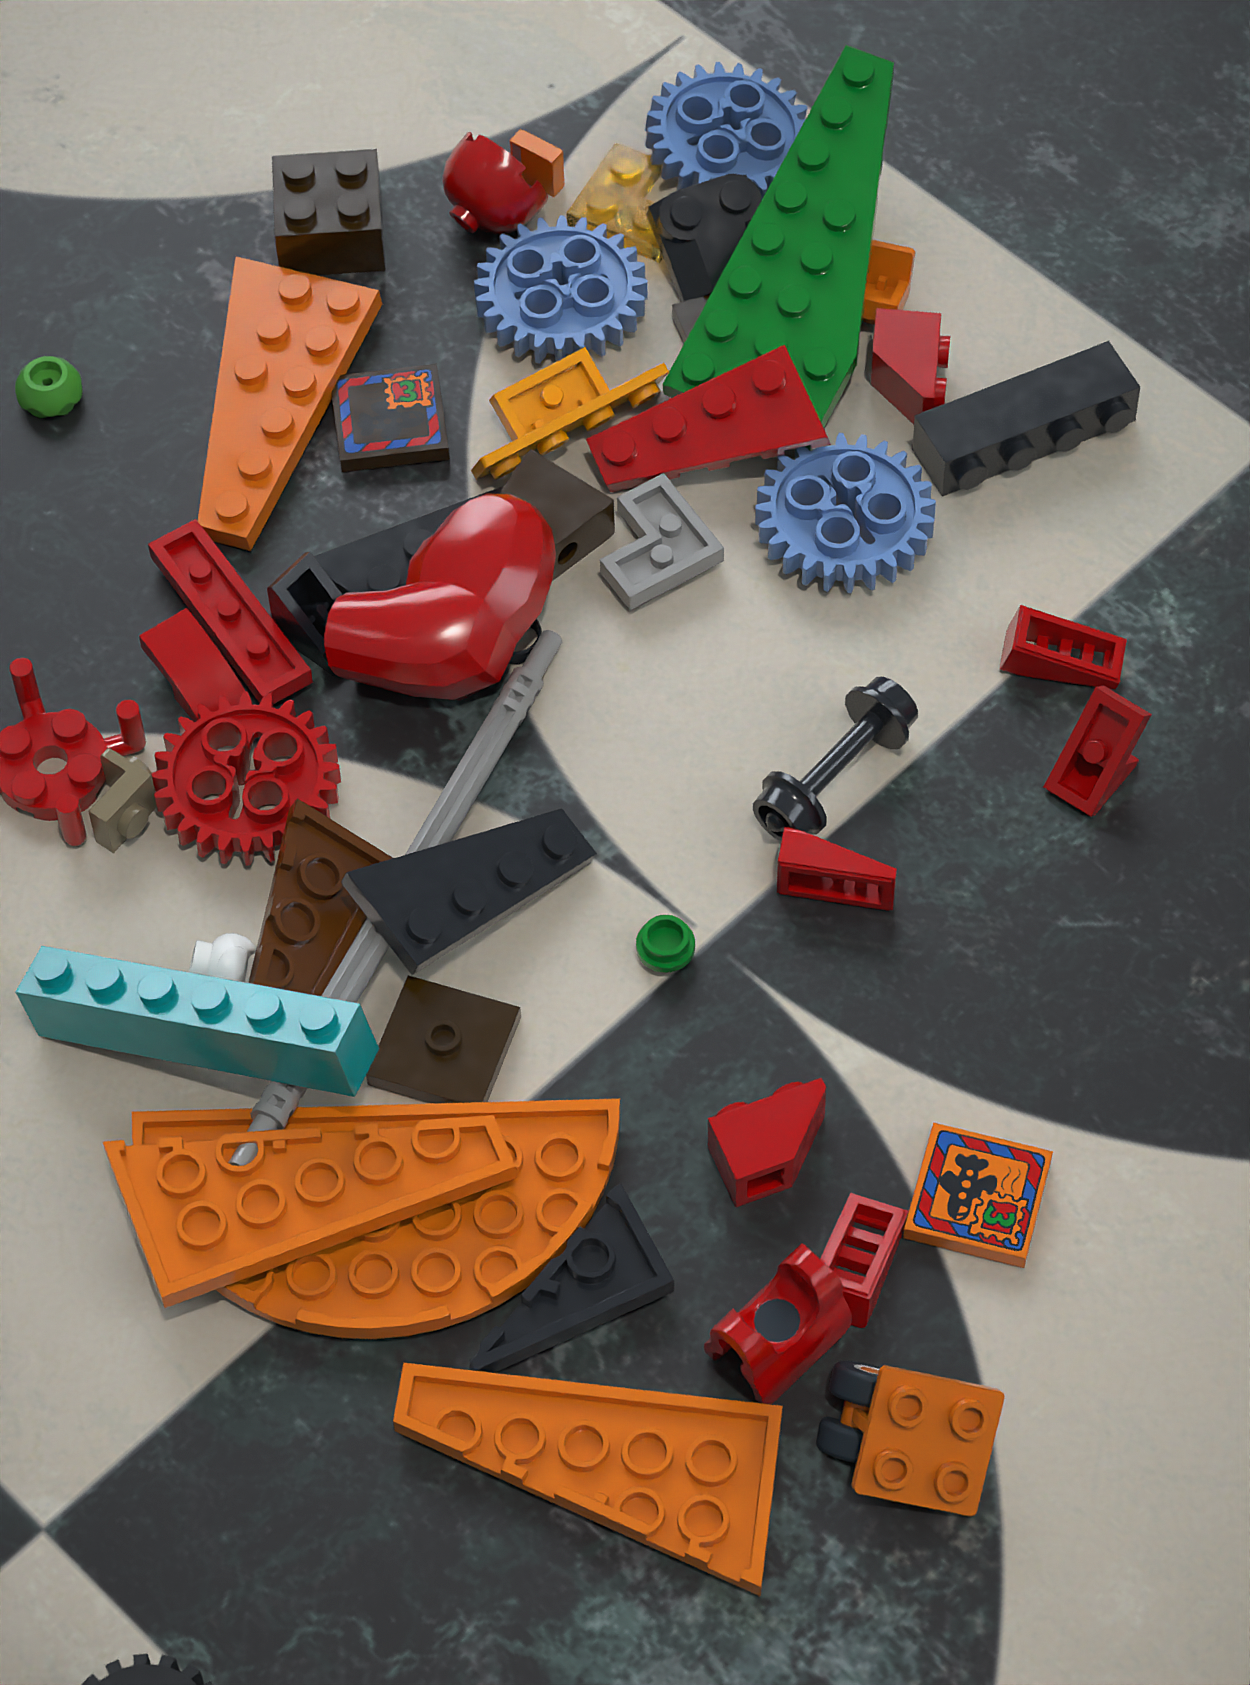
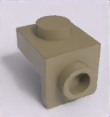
(126, 804)

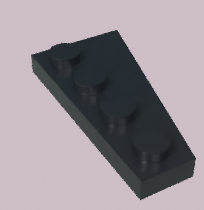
(459, 888)

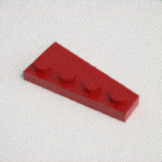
(728, 419)

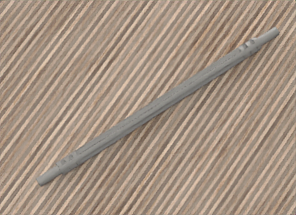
(440, 826)

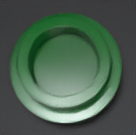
(665, 944)

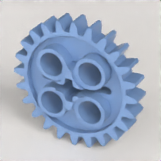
(722, 126)
(560, 289)
(842, 498)

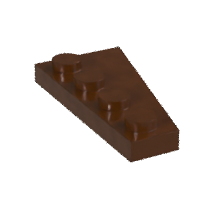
(308, 910)

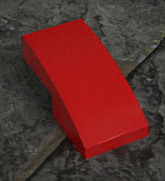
(191, 663)

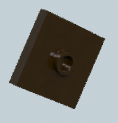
(443, 1044)

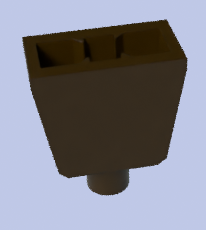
(574, 509)

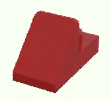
(1098, 751)

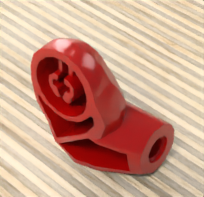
(461, 609)

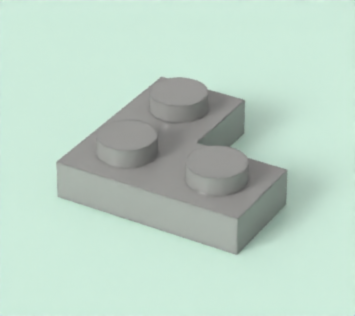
(669, 548)

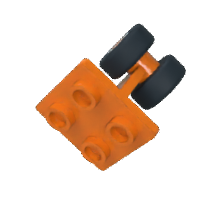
(912, 1435)

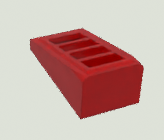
(1040, 662)
(832, 873)
(860, 1291)

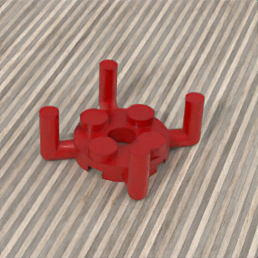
(60, 736)

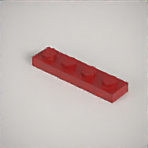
(230, 612)

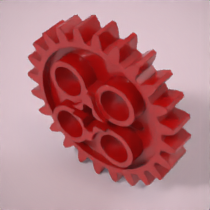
(196, 768)

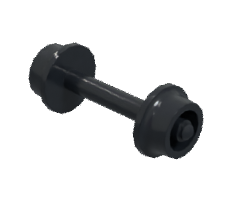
(880, 714)

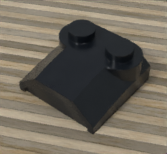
(701, 230)

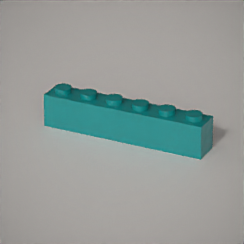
(199, 1020)

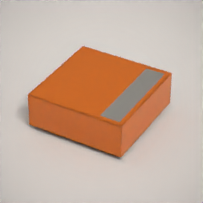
(541, 159)

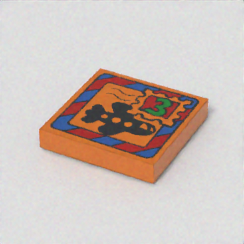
(978, 1195)

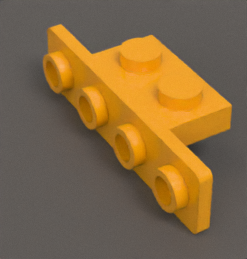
(554, 402)

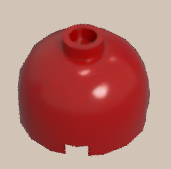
(489, 188)

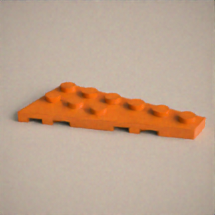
(277, 371)
(299, 1195)
(645, 1463)

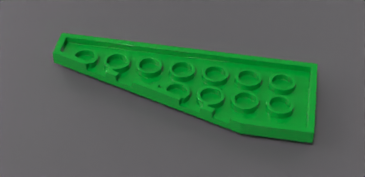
(806, 249)

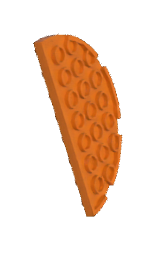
(444, 1260)

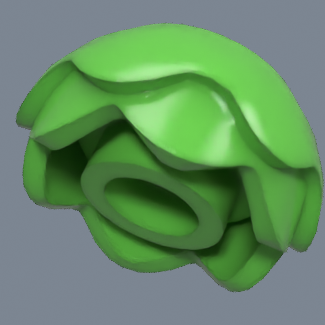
(48, 387)

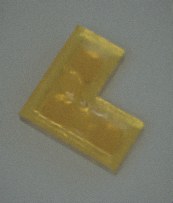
(618, 199)

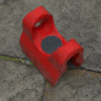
(784, 1325)

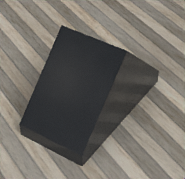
(301, 606)

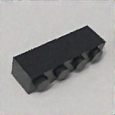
(1025, 418)

